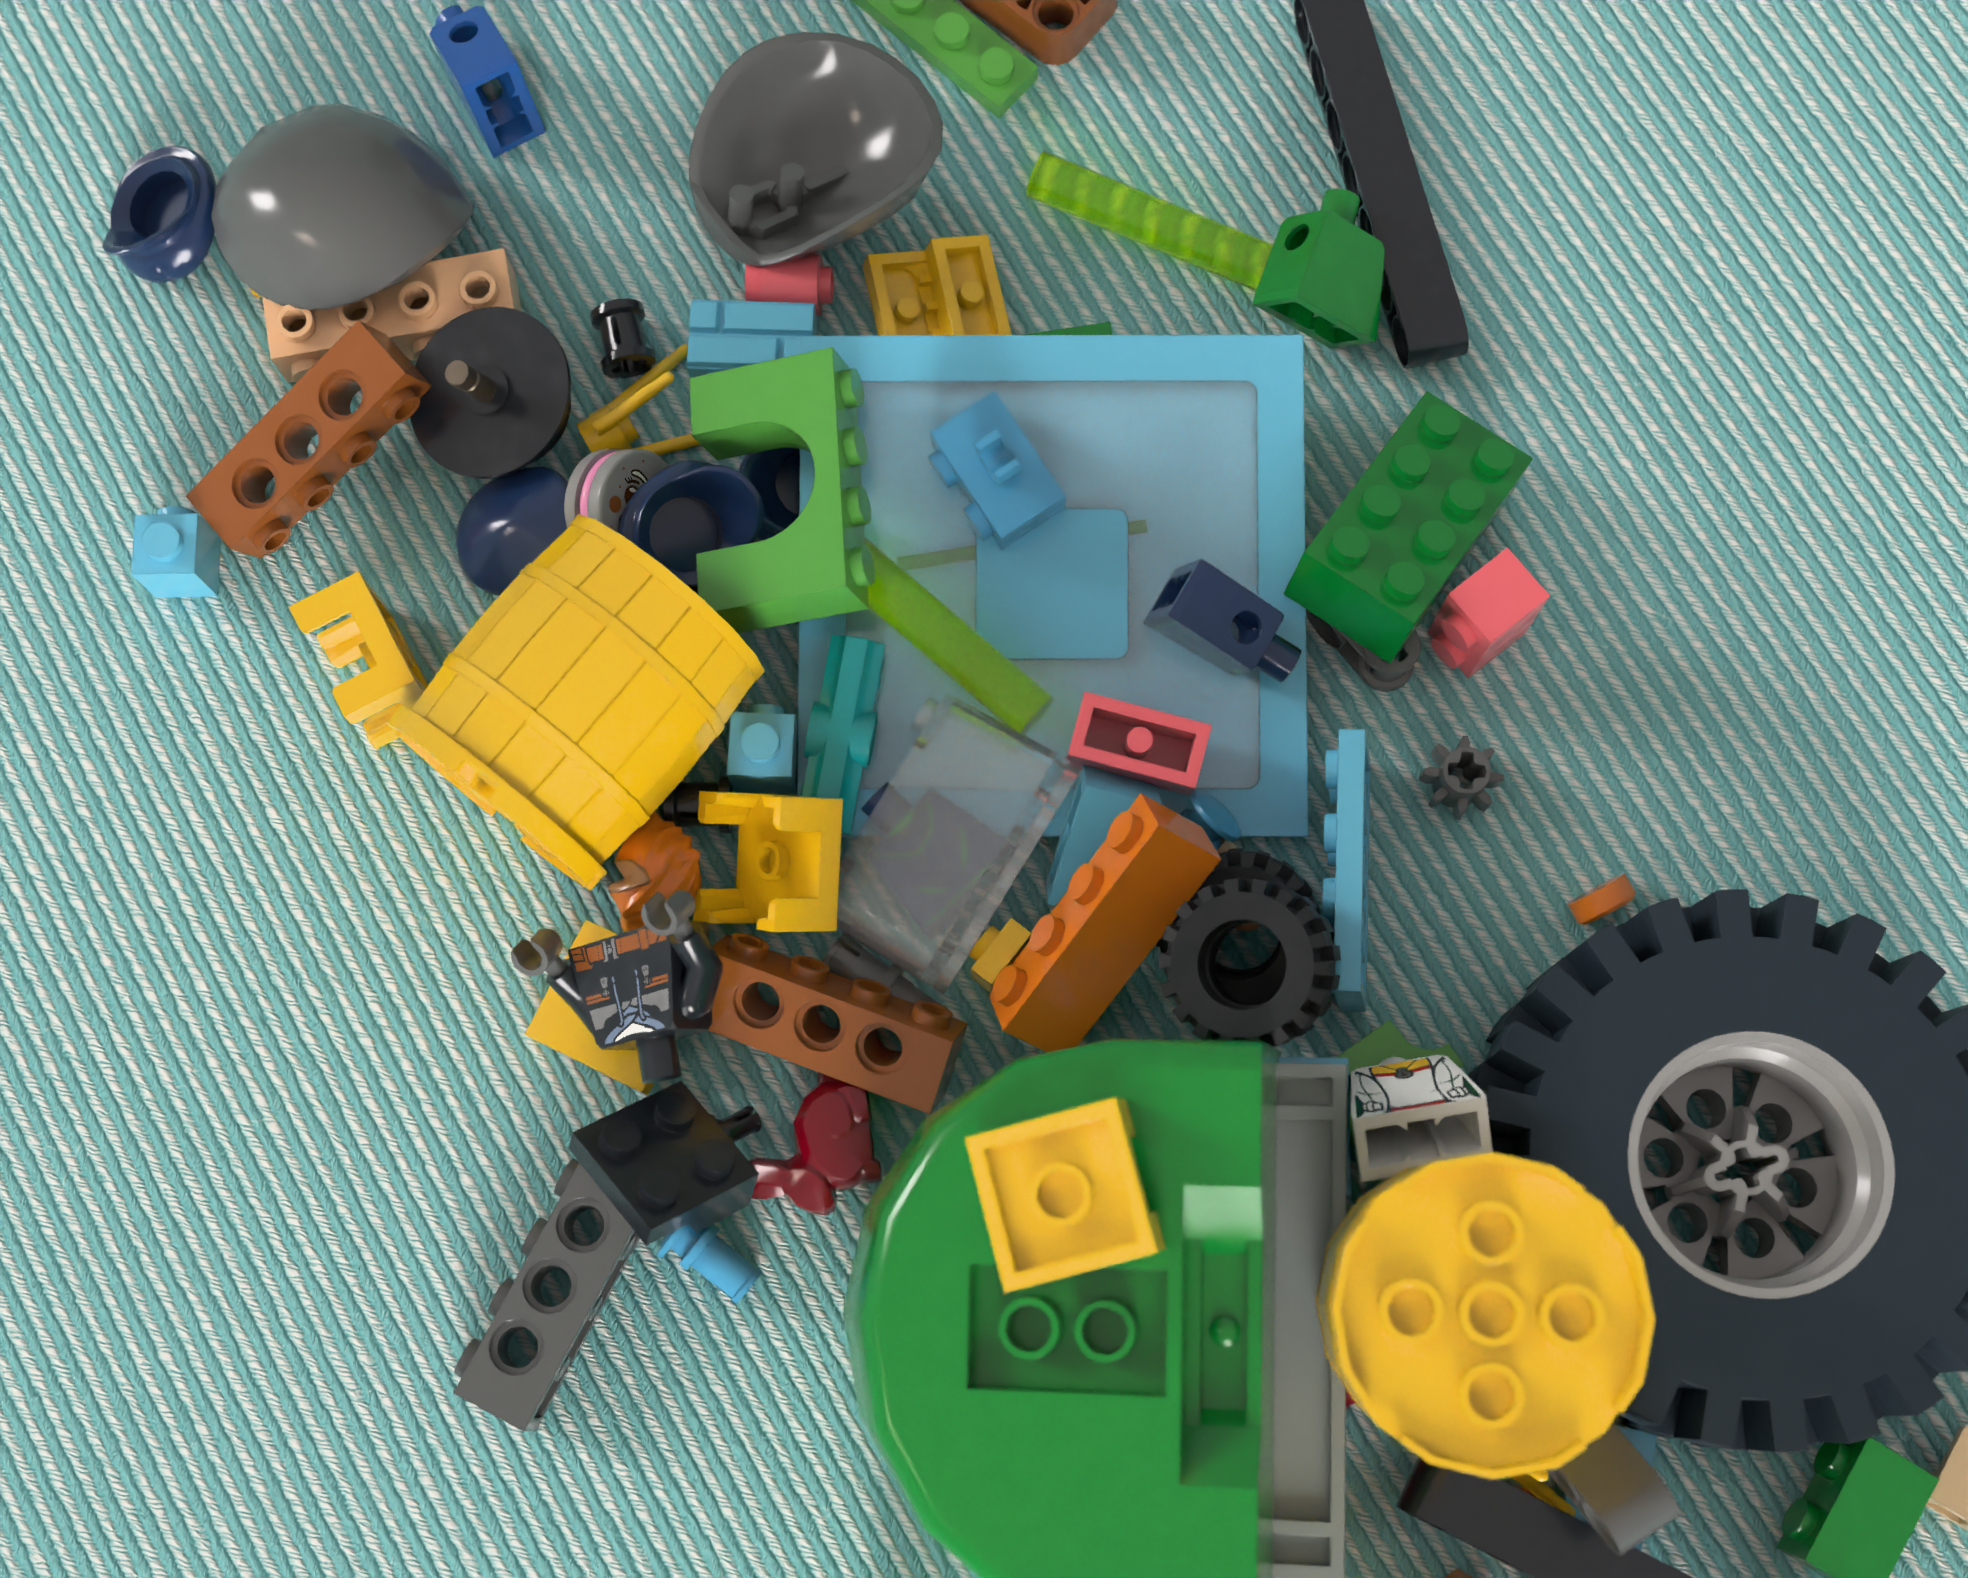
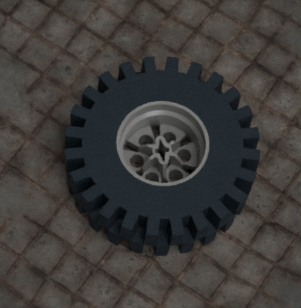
(1838, 1047)

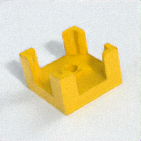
(370, 635)
(783, 861)
(1063, 1194)

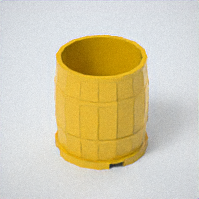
(581, 697)
(1486, 1313)

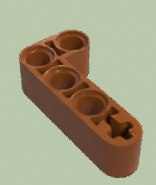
(1026, 20)

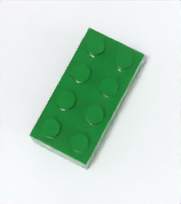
(1407, 526)

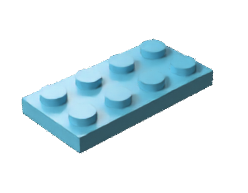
(1348, 849)

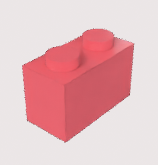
(1486, 614)
(1139, 743)

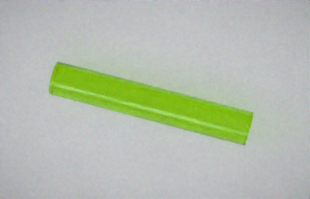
(1148, 220)
(954, 645)

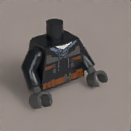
(636, 985)

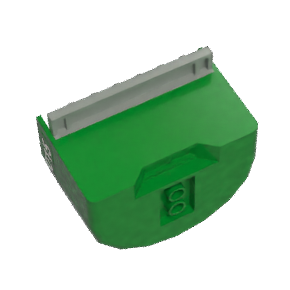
(1140, 1407)

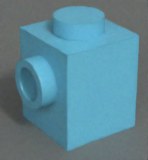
(176, 554)
(763, 750)

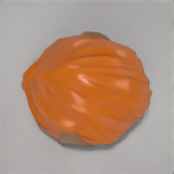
(653, 861)

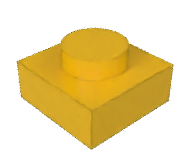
(997, 950)

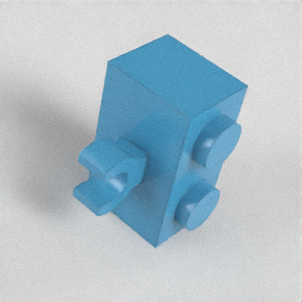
(996, 471)

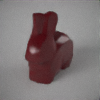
(831, 1149)

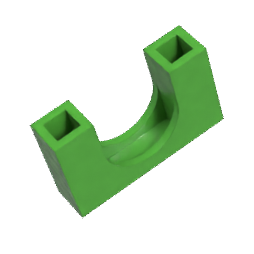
(820, 559)

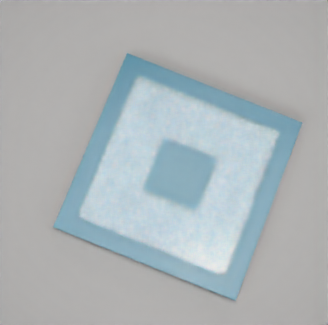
(1162, 462)

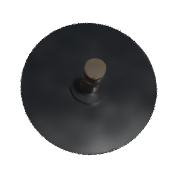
(494, 393)

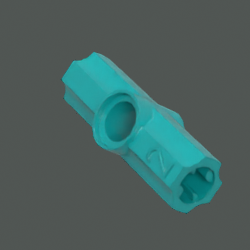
(844, 723)

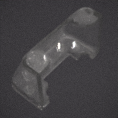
(948, 839)

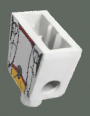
(1415, 1115)

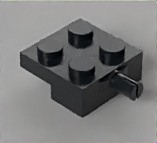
(669, 1162)

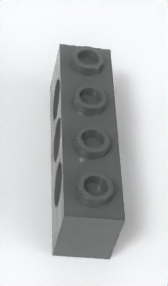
(485, 1368)

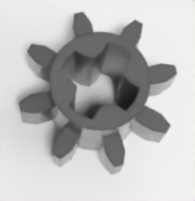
(1447, 786)

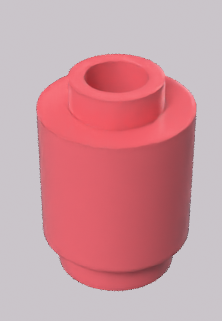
(791, 282)

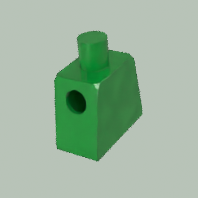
(1325, 274)

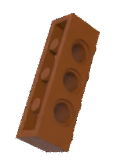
(277, 446)
(849, 1053)

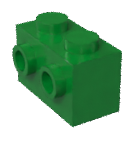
(1856, 1511)

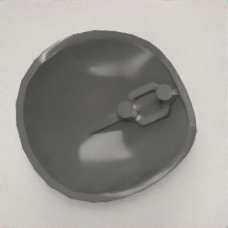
(809, 146)
(334, 207)

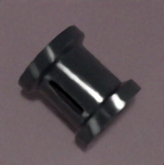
(622, 338)
(683, 803)

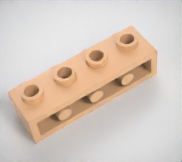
(405, 312)

